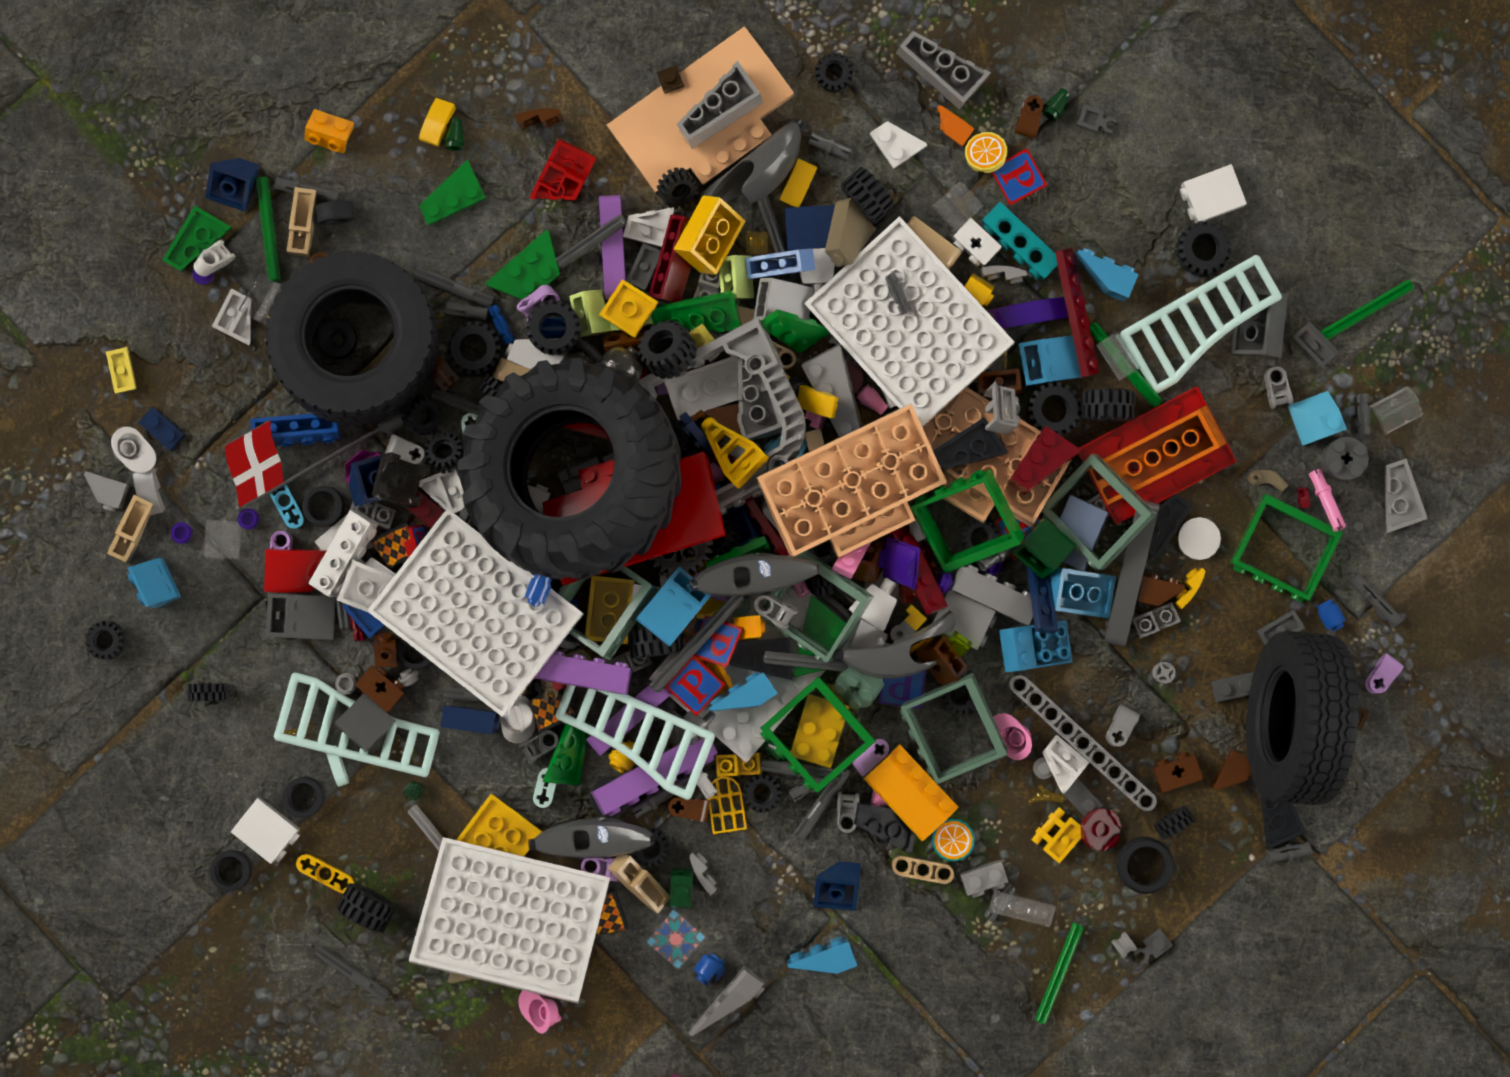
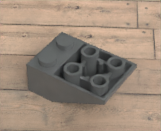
(300, 616)

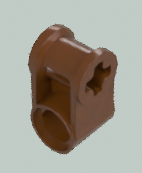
(1028, 120)
(693, 809)

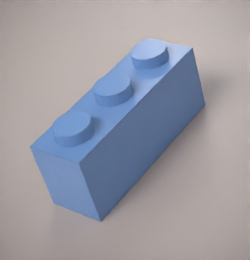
(780, 263)

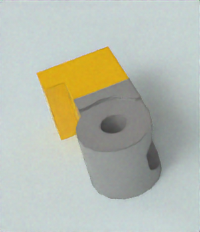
(909, 625)

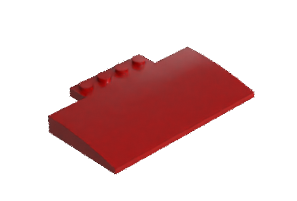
(694, 513)

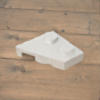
(896, 143)
(1064, 762)

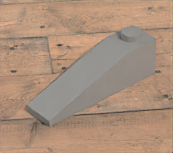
(756, 410)
(737, 993)

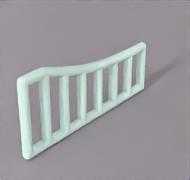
(1205, 344)
(651, 712)
(341, 750)

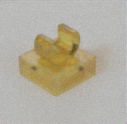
(756, 242)

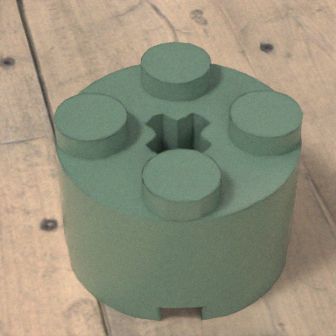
(857, 688)

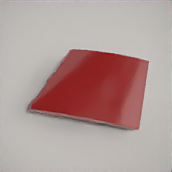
(563, 173)
(290, 569)

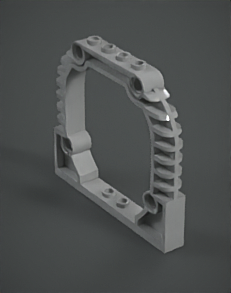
(754, 344)

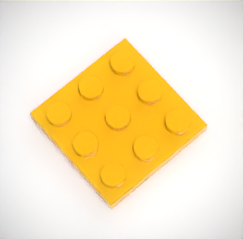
(499, 828)

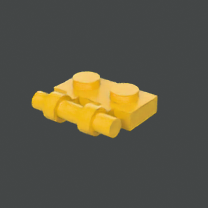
(1063, 840)

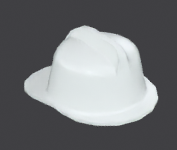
(133, 450)
(519, 721)

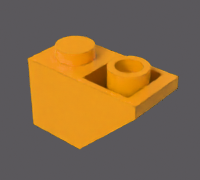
(751, 625)

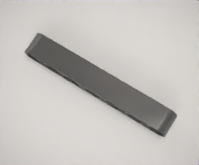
(1129, 582)

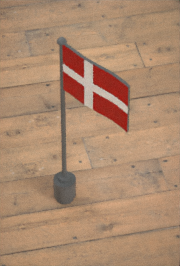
(258, 467)

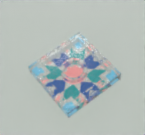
(675, 939)

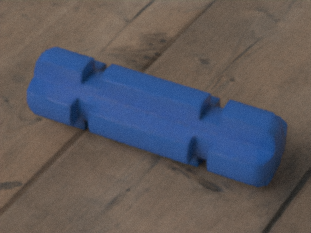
(501, 324)

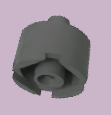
(1354, 451)

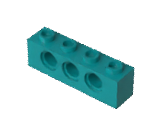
(1002, 214)

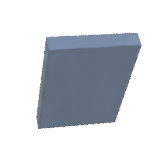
(1087, 523)

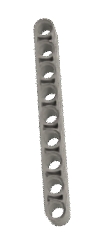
(1092, 747)

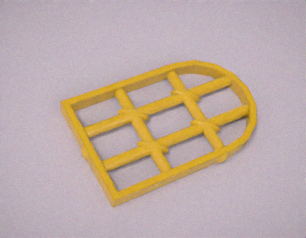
(721, 814)

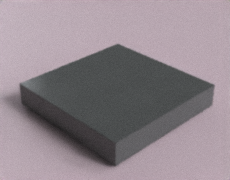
(365, 722)

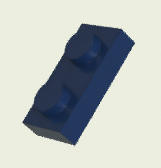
(161, 428)
(691, 428)

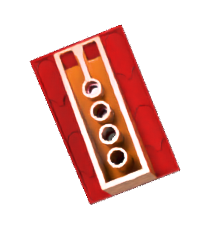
(1146, 456)

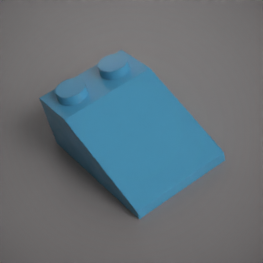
(1082, 592)

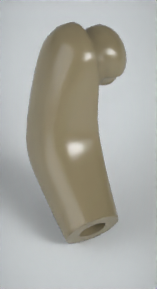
(1267, 476)

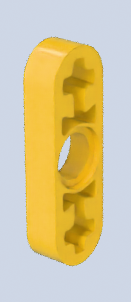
(313, 861)

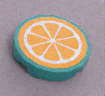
(953, 840)

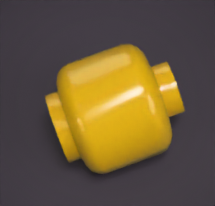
(620, 761)

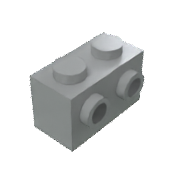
(984, 877)

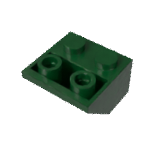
(1043, 548)

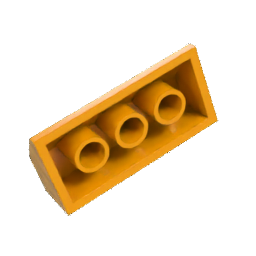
(910, 792)

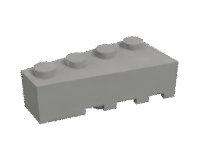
(942, 68)
(720, 107)
(830, 374)
(993, 594)

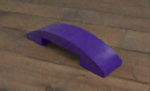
(1030, 312)

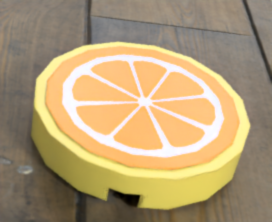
(986, 152)

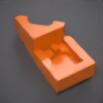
(954, 126)

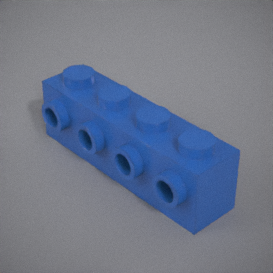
(300, 429)

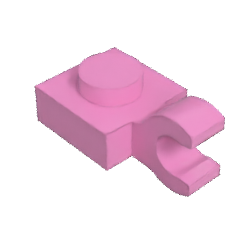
(817, 420)

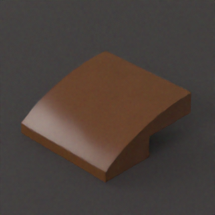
(546, 116)

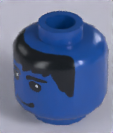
(710, 969)

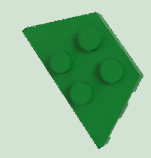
(528, 270)
(821, 626)

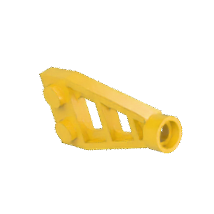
(746, 464)

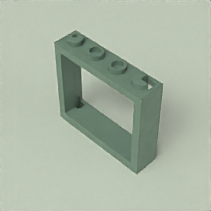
(1123, 489)
(845, 584)
(624, 623)
(924, 749)

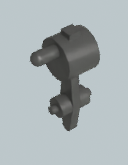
(669, 705)

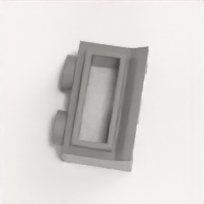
(1003, 408)

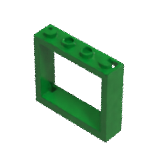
(1301, 517)
(951, 562)
(795, 765)

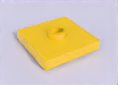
(628, 308)

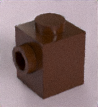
(385, 650)

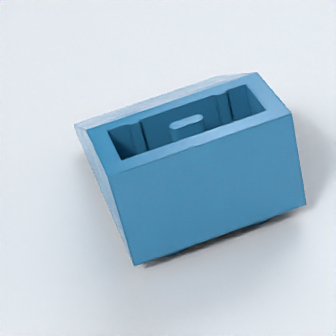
(1110, 278)
(1048, 361)
(153, 583)
(672, 607)
(1029, 649)
(750, 695)
(829, 958)

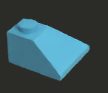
(1316, 418)

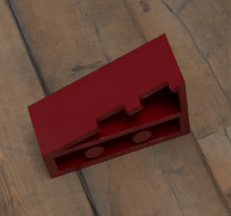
(1044, 458)

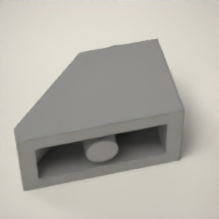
(107, 491)

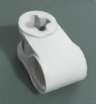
(213, 259)

